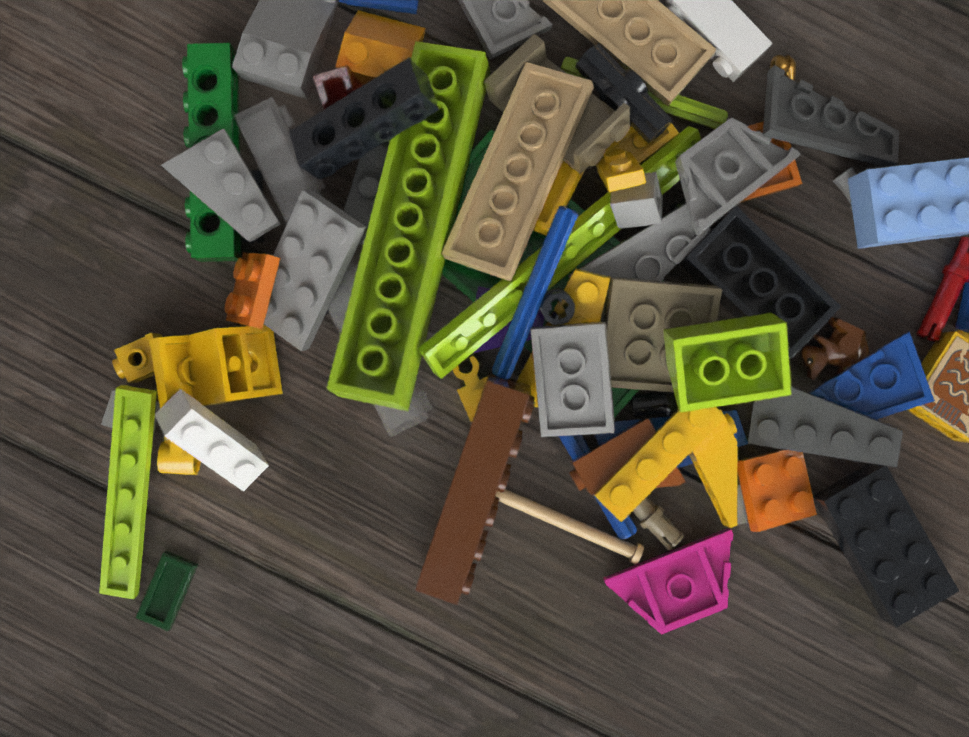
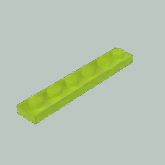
(127, 491)

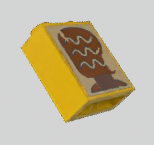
(948, 378)

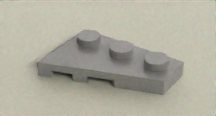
(225, 184)

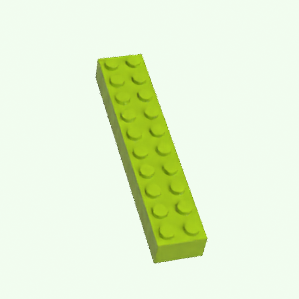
(407, 234)

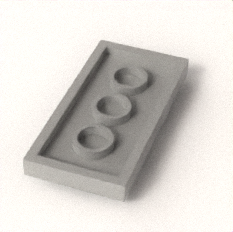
(311, 266)

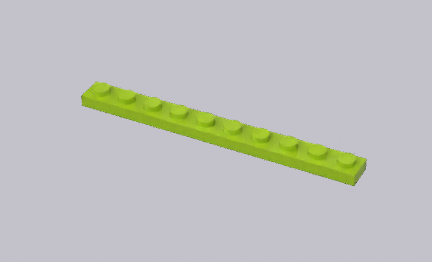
(499, 304)

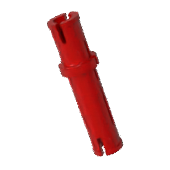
(954, 278)

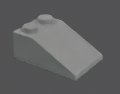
(284, 44)

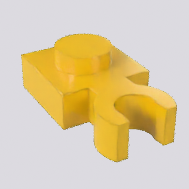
(472, 392)

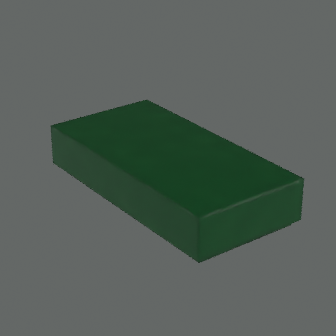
(167, 590)

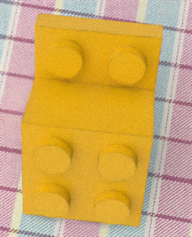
(217, 365)

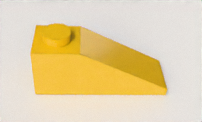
(717, 467)

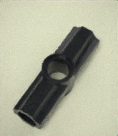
(621, 87)

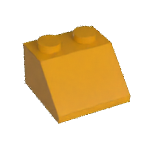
(376, 45)

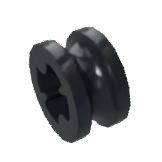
(568, 306)

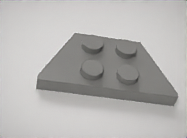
(727, 169)

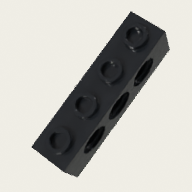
(364, 119)

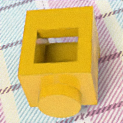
(125, 364)

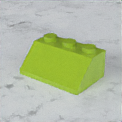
(728, 361)

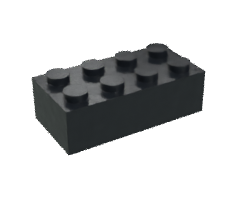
(759, 278)
(885, 544)

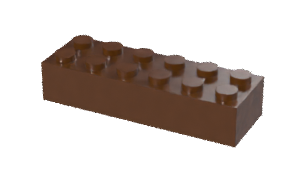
(472, 494)

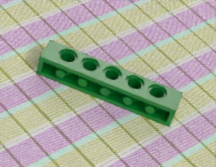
(200, 64)

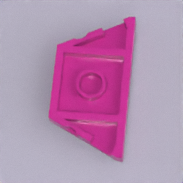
(679, 583)

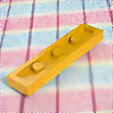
(656, 459)

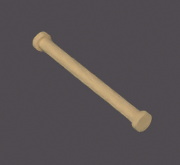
(572, 525)

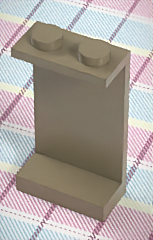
(598, 124)

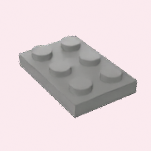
(573, 379)

